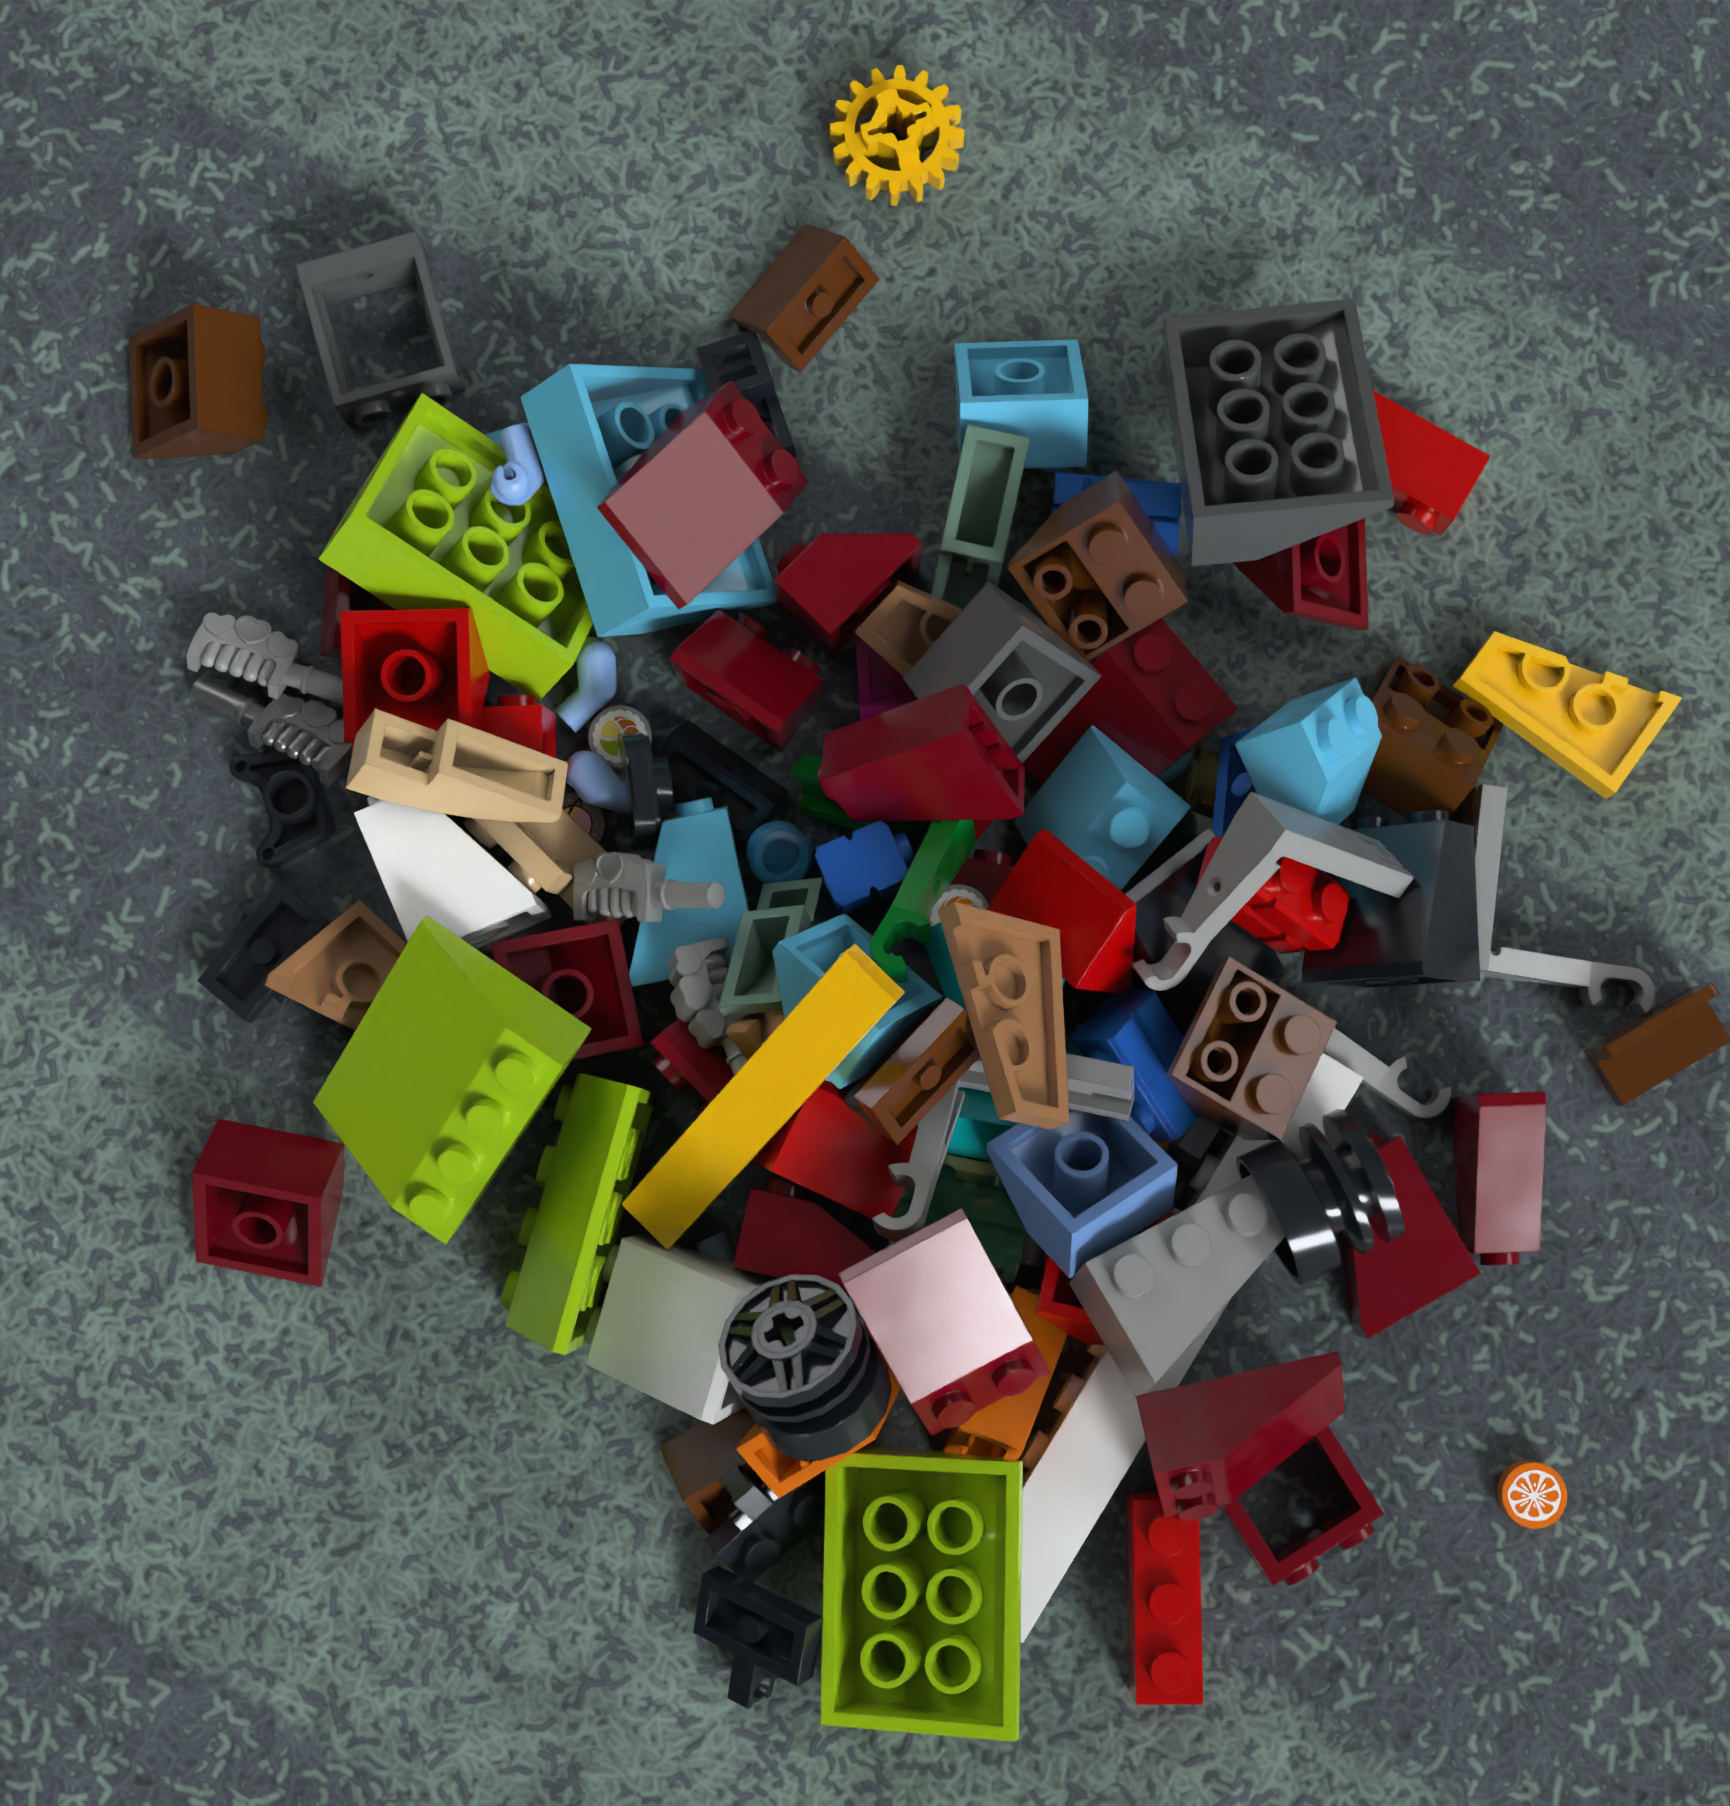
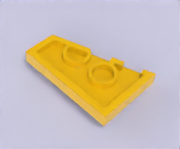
(1572, 715)

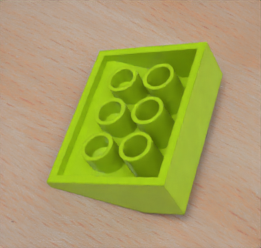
(439, 539)
(445, 1077)
(578, 1211)
(922, 1593)

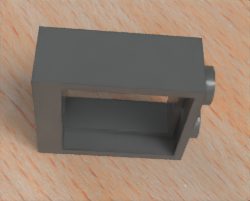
(365, 272)

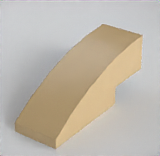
(455, 771)

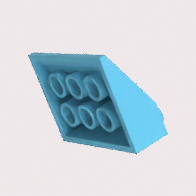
(588, 435)

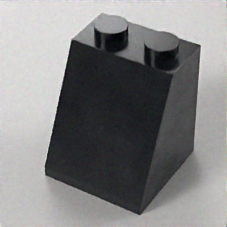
(1167, 895)
(1425, 932)

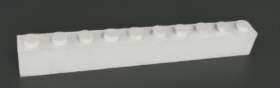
(1100, 1424)

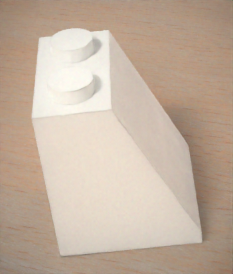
(445, 874)
(666, 1324)

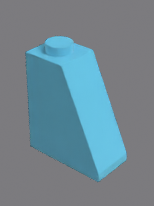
(692, 848)

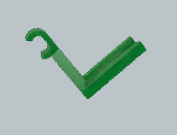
(941, 854)

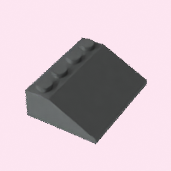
(1272, 427)

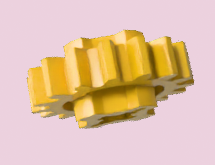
(915, 115)

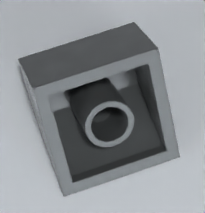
(1011, 666)

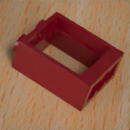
(1344, 1529)

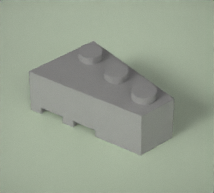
(1174, 1278)

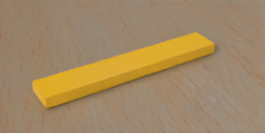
(763, 1095)

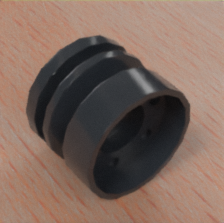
(1328, 1192)
(805, 1367)

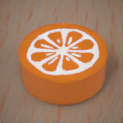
(1532, 1494)

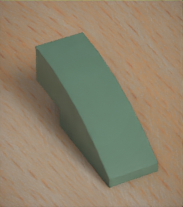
(979, 514)
(780, 913)

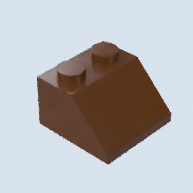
(197, 384)

